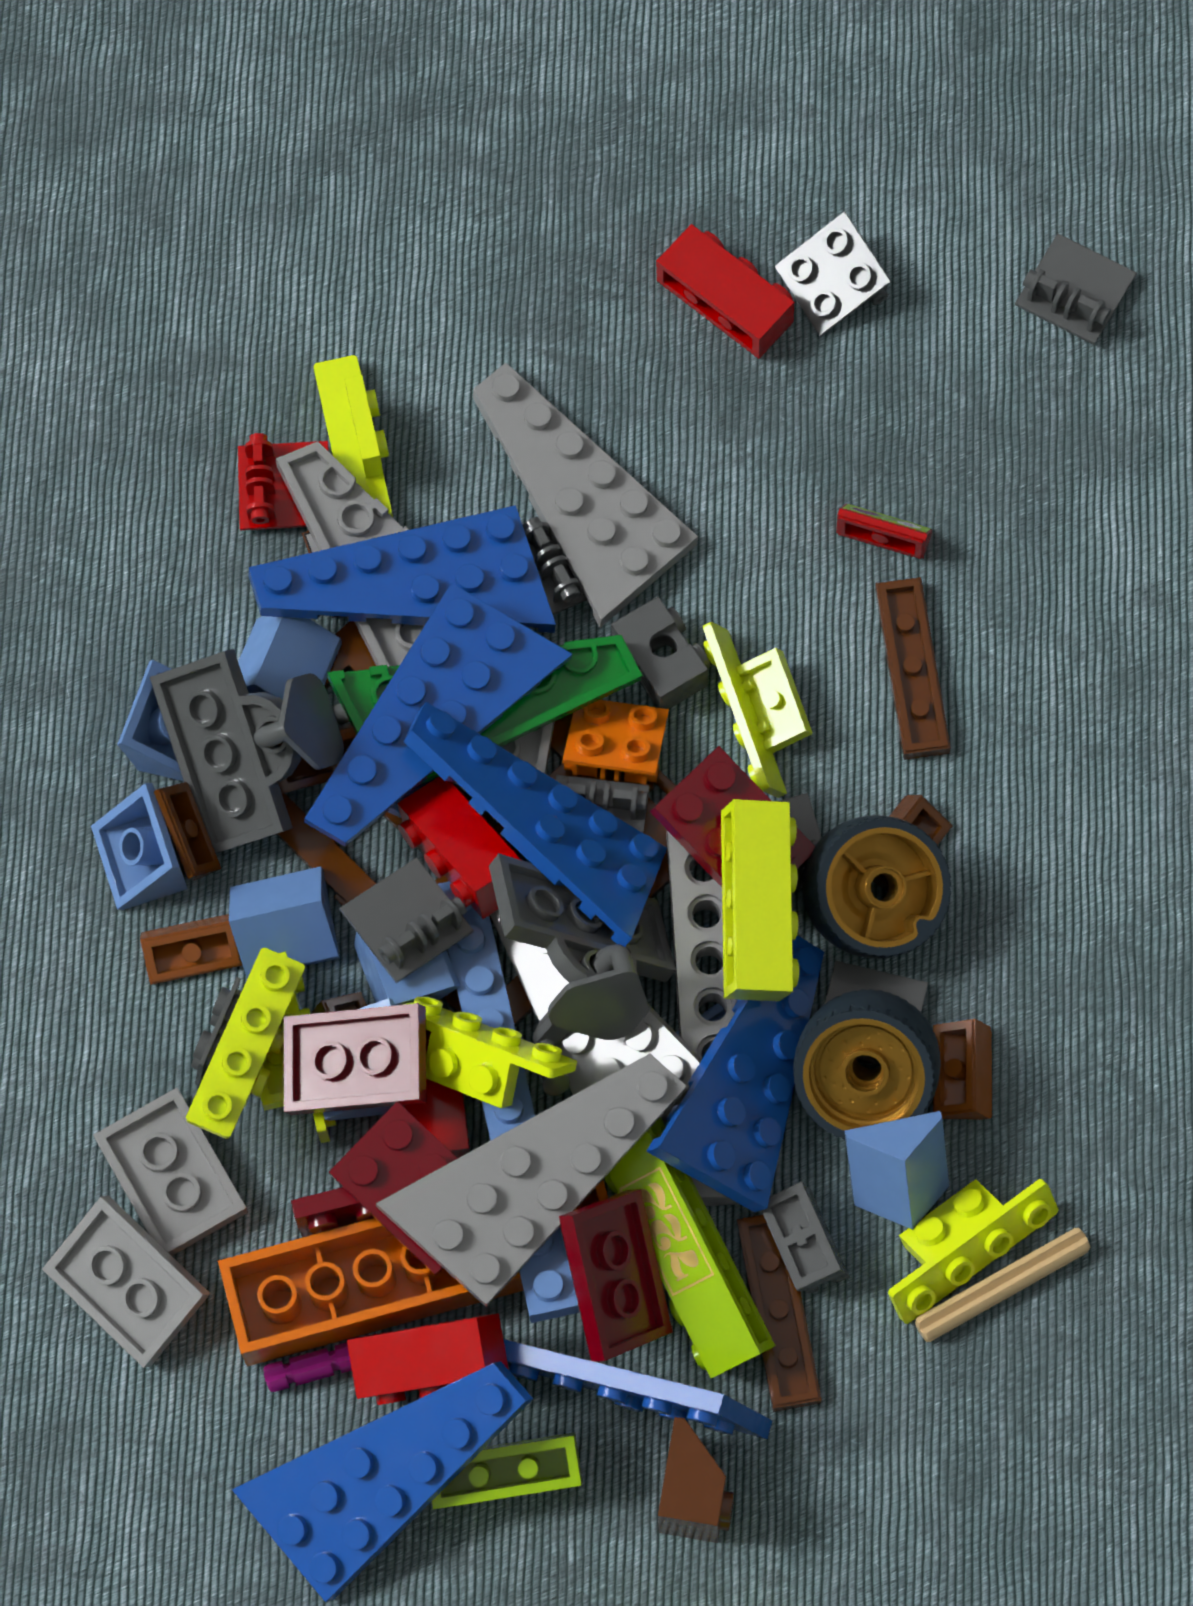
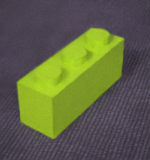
(515, 1471)

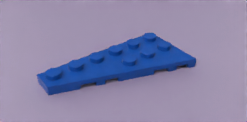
(409, 573)
(463, 663)
(547, 822)
(742, 1093)
(637, 1390)
(363, 1489)

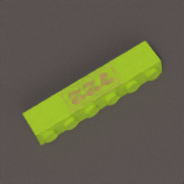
(693, 1261)

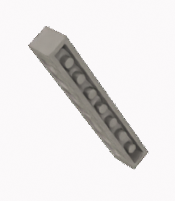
(689, 945)

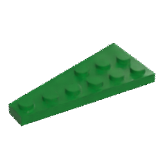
(594, 672)

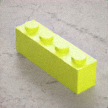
(758, 900)

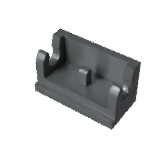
(803, 1239)

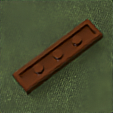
(912, 668)
(790, 1363)

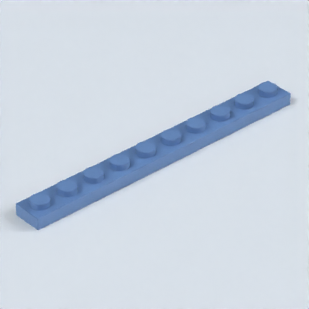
(483, 992)

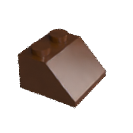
(693, 1489)

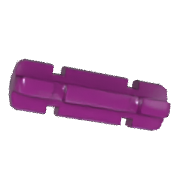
(307, 1367)

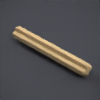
(1002, 1284)

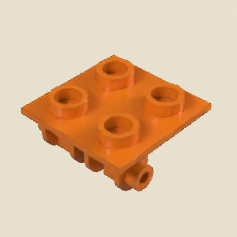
(616, 739)

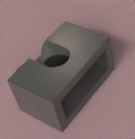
(664, 678)

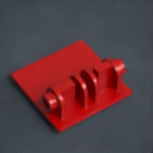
(262, 491)

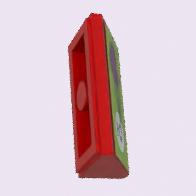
(883, 531)

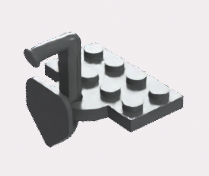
(232, 747)
(603, 976)

